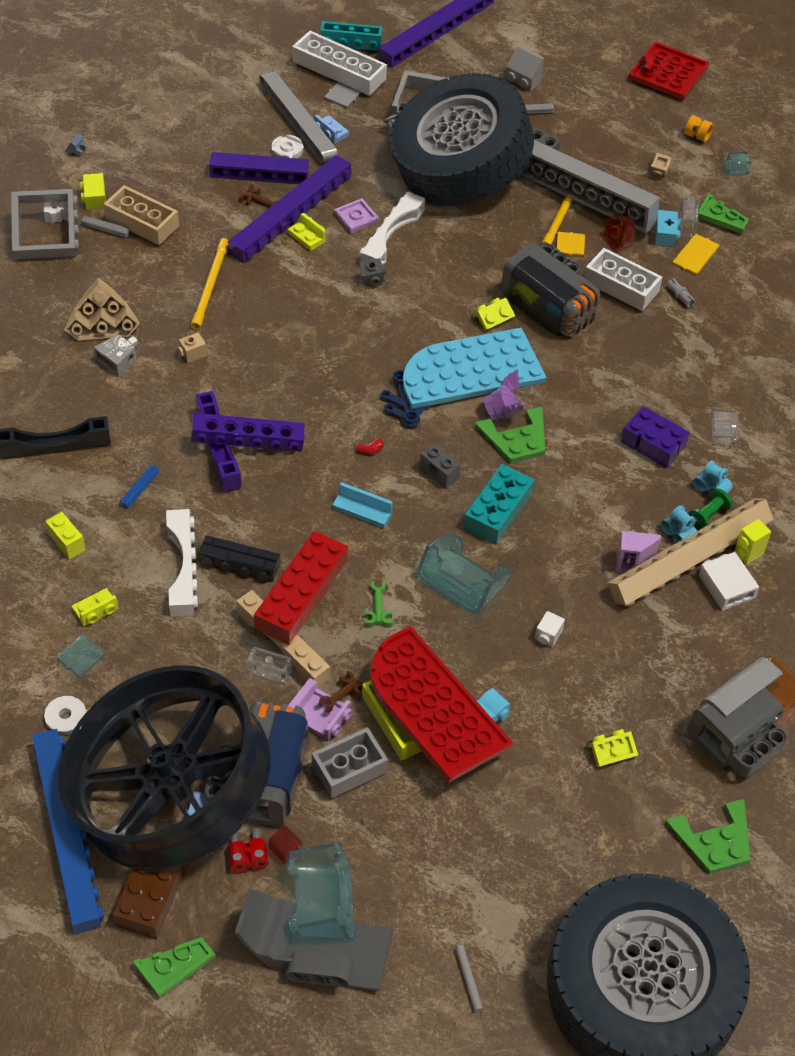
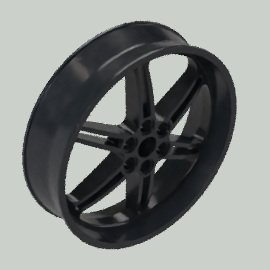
(166, 770)

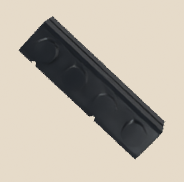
(239, 558)

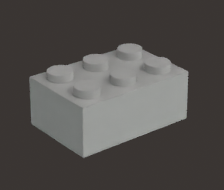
(349, 762)

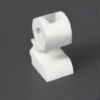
(56, 215)

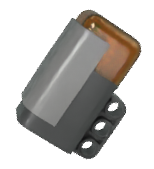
(746, 717)

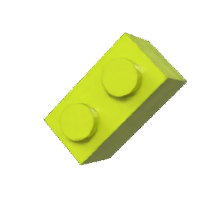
(94, 191)
(65, 535)
(752, 541)

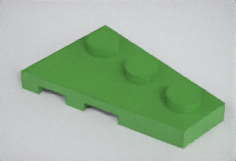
(718, 214)
(172, 967)

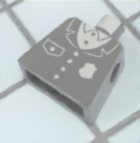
(116, 353)

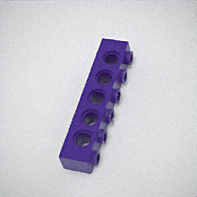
(247, 432)

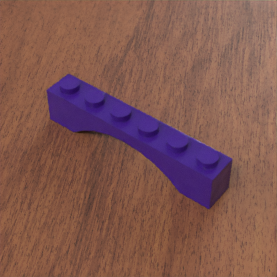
(221, 454)

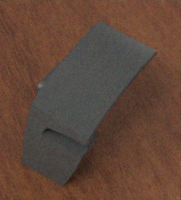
(321, 961)

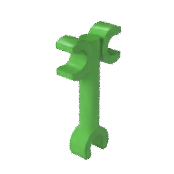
(378, 618)

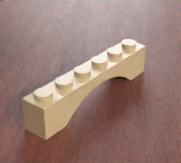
(303, 657)

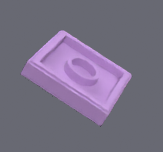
(356, 215)

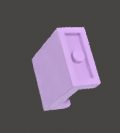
(319, 721)

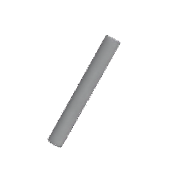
(469, 979)

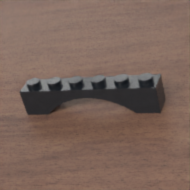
(86, 434)

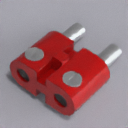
(247, 854)

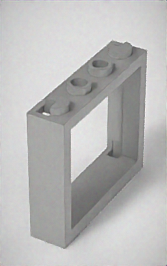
(416, 81)
(44, 251)

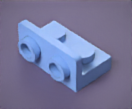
(331, 128)

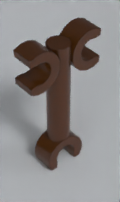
(252, 194)
(349, 685)

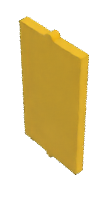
(695, 254)

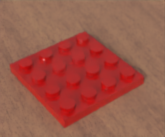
(672, 71)

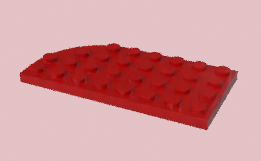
(434, 706)

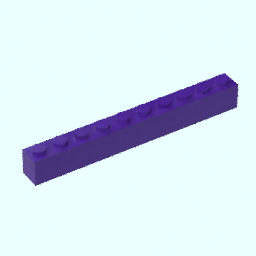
(429, 30)
(289, 208)

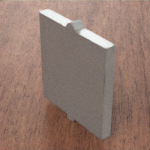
(342, 95)

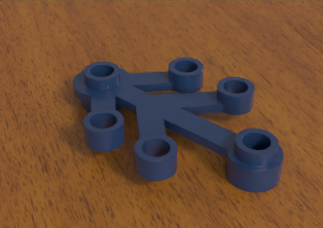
(410, 417)

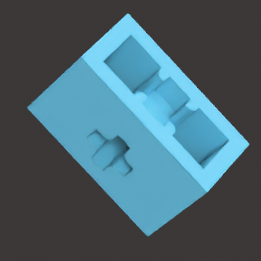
(666, 228)

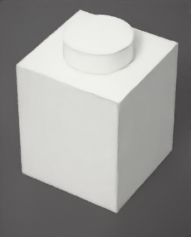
(549, 629)

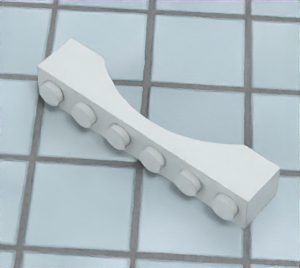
(408, 210)
(182, 591)

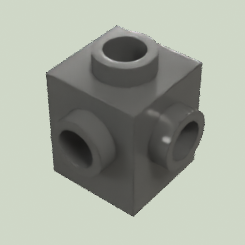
(372, 271)

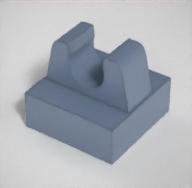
(76, 144)

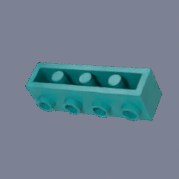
(353, 35)

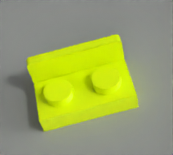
(308, 232)
(95, 607)
(613, 748)

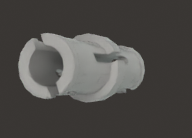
(681, 293)

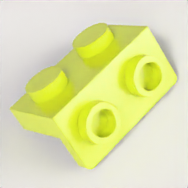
(494, 314)

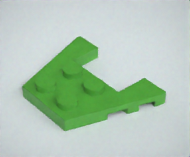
(520, 442)
(718, 847)

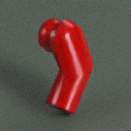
(647, 58)
(372, 448)

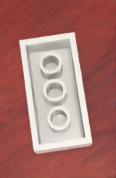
(623, 279)

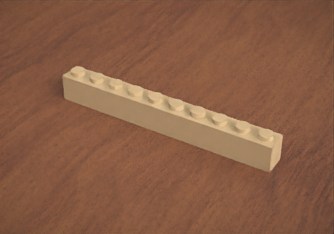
(687, 553)

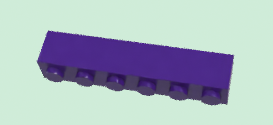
(258, 168)

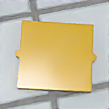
(571, 243)

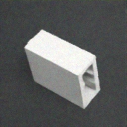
(728, 580)

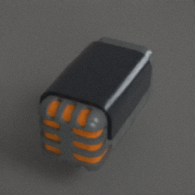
(550, 289)

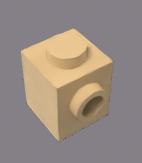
(192, 347)

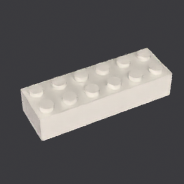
(339, 63)

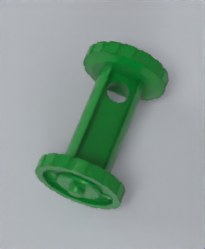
(719, 500)

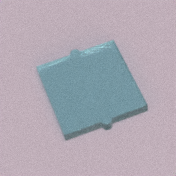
(81, 655)

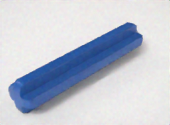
(139, 486)

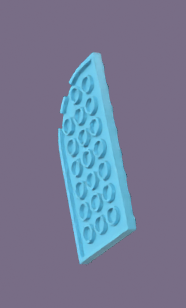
(469, 368)

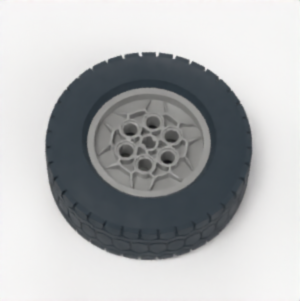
(462, 139)
(608, 1012)

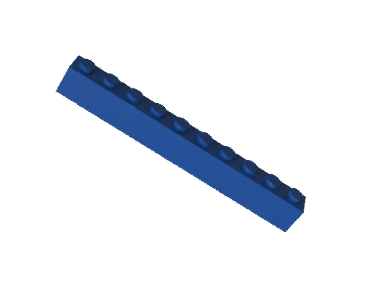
(68, 838)

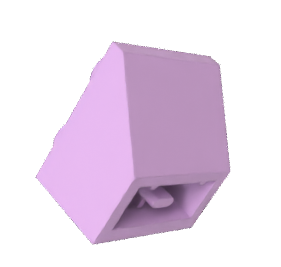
(635, 549)

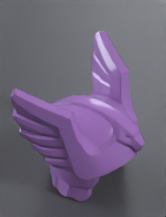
(503, 402)

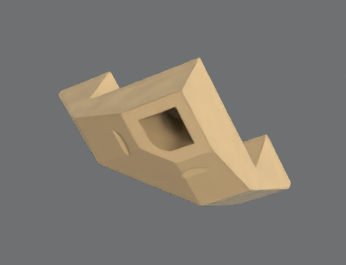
(101, 315)

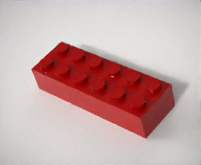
(300, 587)

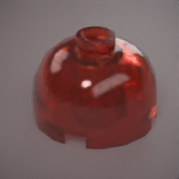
(620, 231)

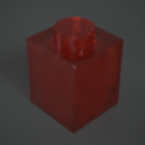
(283, 842)

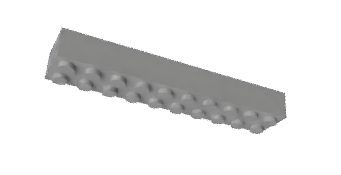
(591, 186)

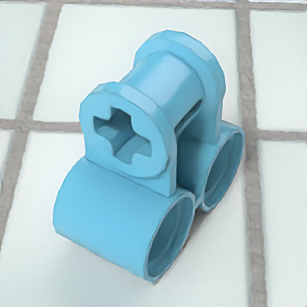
(711, 478)
(679, 524)

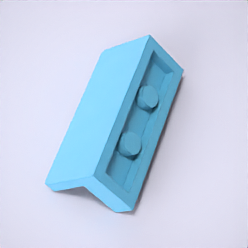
(363, 505)

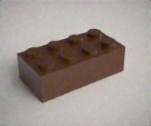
(147, 900)

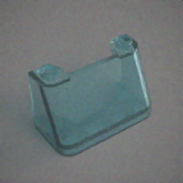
(458, 577)
(322, 893)

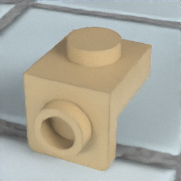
(660, 165)

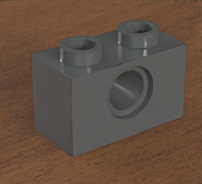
(439, 466)

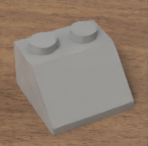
(525, 68)

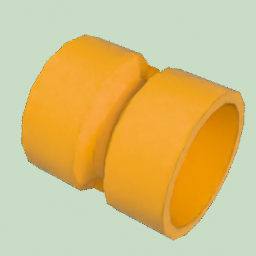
(698, 128)

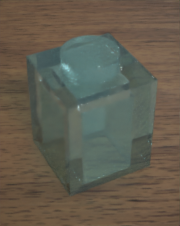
(738, 163)

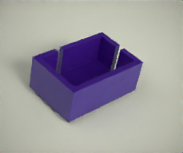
(659, 439)

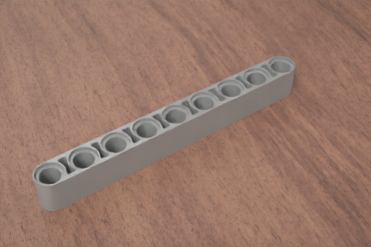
(298, 116)

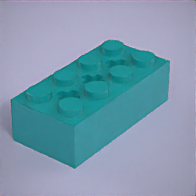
(499, 503)

